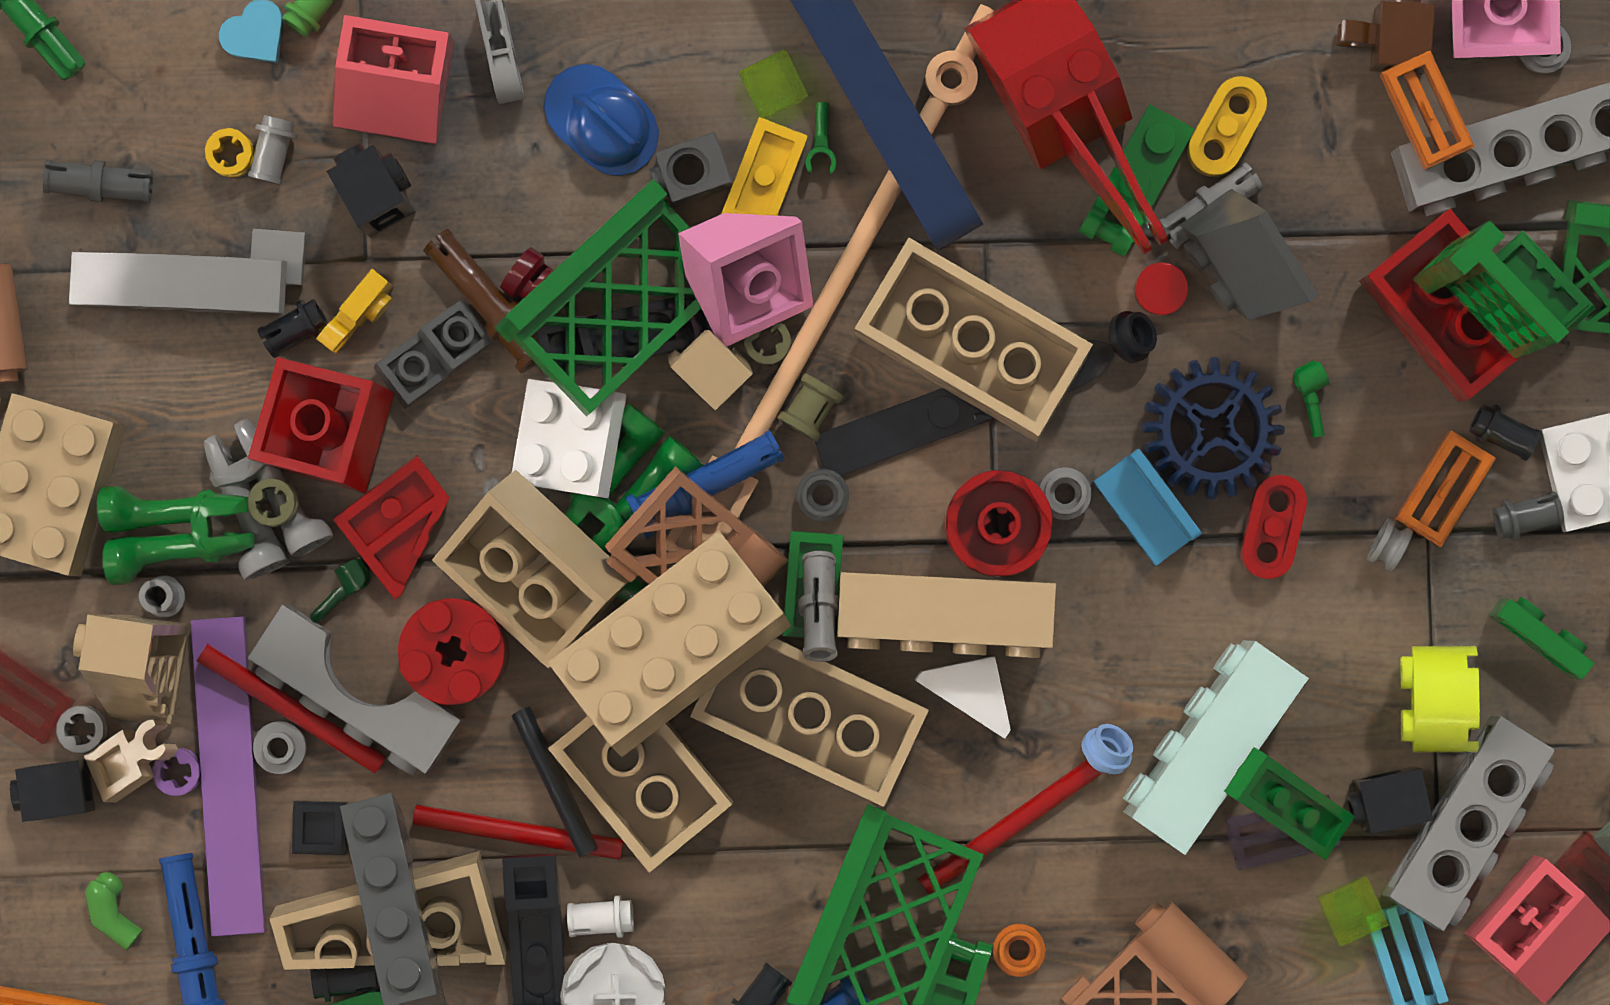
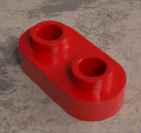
(1273, 527)

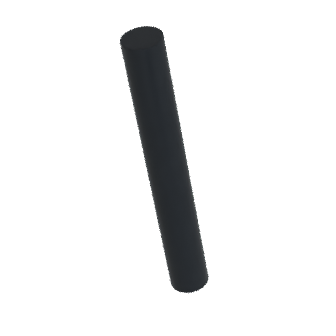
(554, 782)

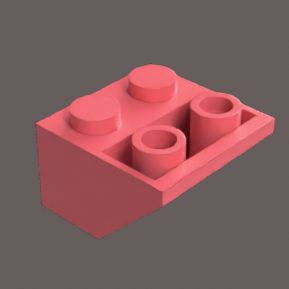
(391, 79)
(1539, 928)

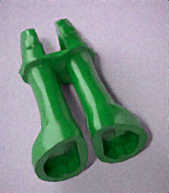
(637, 439)
(128, 555)

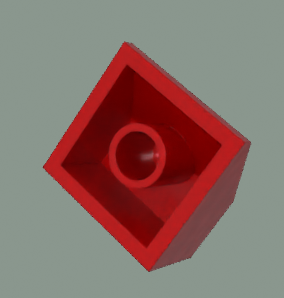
(321, 424)

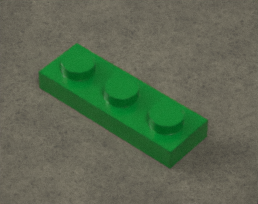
(1289, 803)

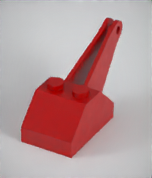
(1062, 95)

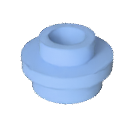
(1108, 749)

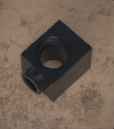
(52, 790)
(1390, 800)

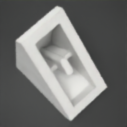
(972, 688)

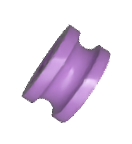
(171, 786)

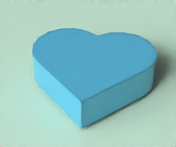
(255, 33)

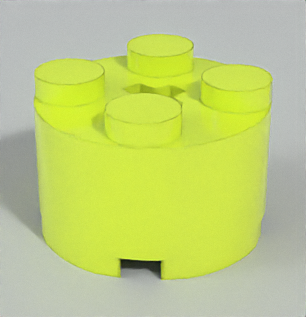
(1442, 698)

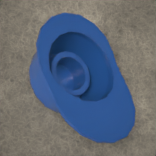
(601, 119)

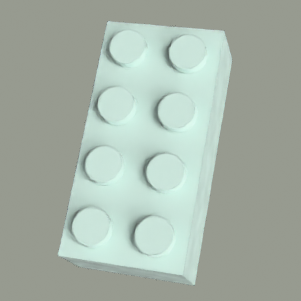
(1213, 743)

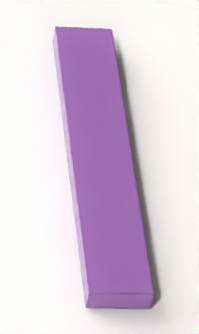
(228, 784)

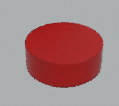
(1161, 289)

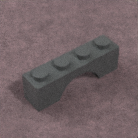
(390, 902)

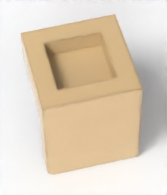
(711, 368)

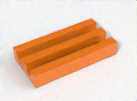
(1408, 119)
(1420, 526)

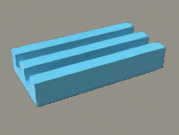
(1438, 993)

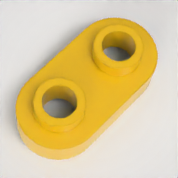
(1225, 127)

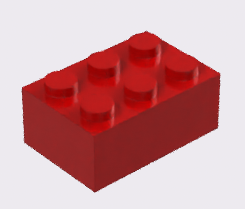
(1437, 323)

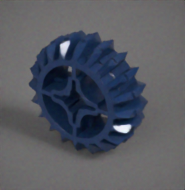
(1232, 444)

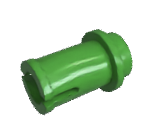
(305, 15)

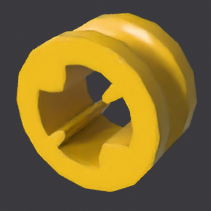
(215, 146)

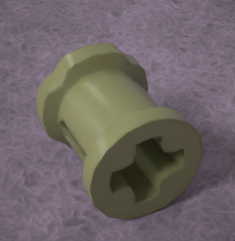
(810, 407)

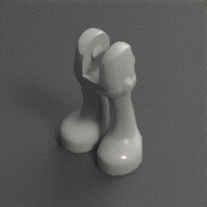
(268, 554)

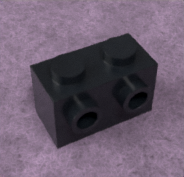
(371, 188)

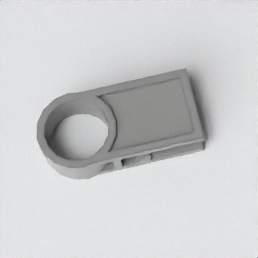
(500, 50)

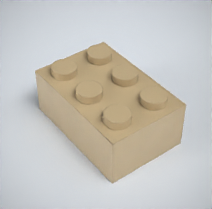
(51, 482)
(530, 568)
(650, 795)

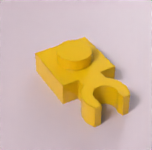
(366, 302)

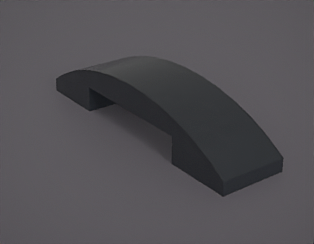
(624, 342)
(534, 928)

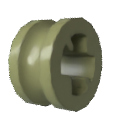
(782, 348)
(258, 495)

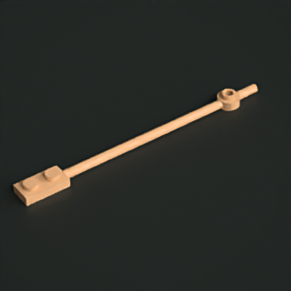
(940, 98)

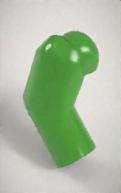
(104, 910)

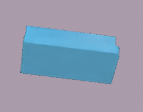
(1146, 507)

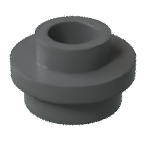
(822, 512)

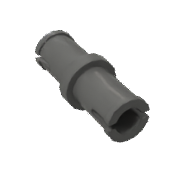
(97, 181)

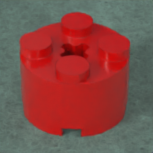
(1004, 494)
(425, 664)

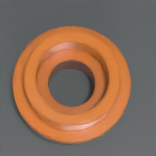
(1030, 962)

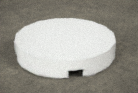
(613, 977)

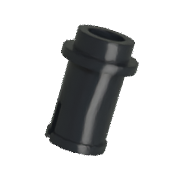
(293, 327)
(1504, 431)
(343, 981)
(765, 988)

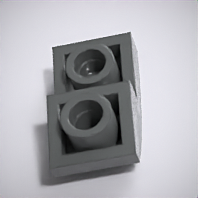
(433, 354)

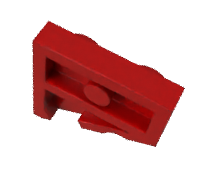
(395, 522)

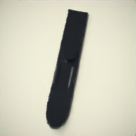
(921, 422)

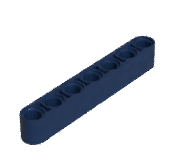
(890, 119)

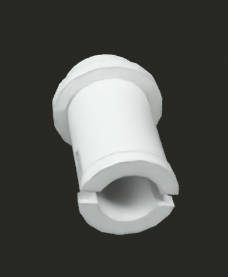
(601, 917)

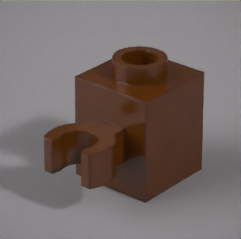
(1398, 33)

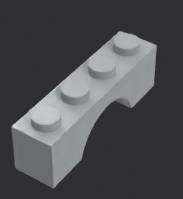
(299, 654)

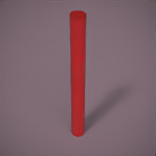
(290, 708)
(1015, 822)
(509, 830)

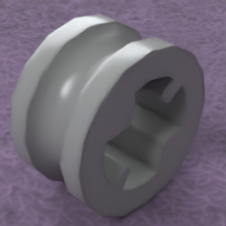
(1389, 545)
(73, 742)

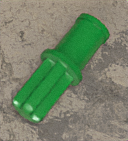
(44, 36)

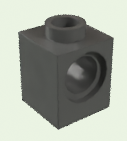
(708, 153)

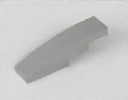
(178, 282)

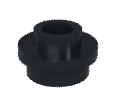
(1132, 336)

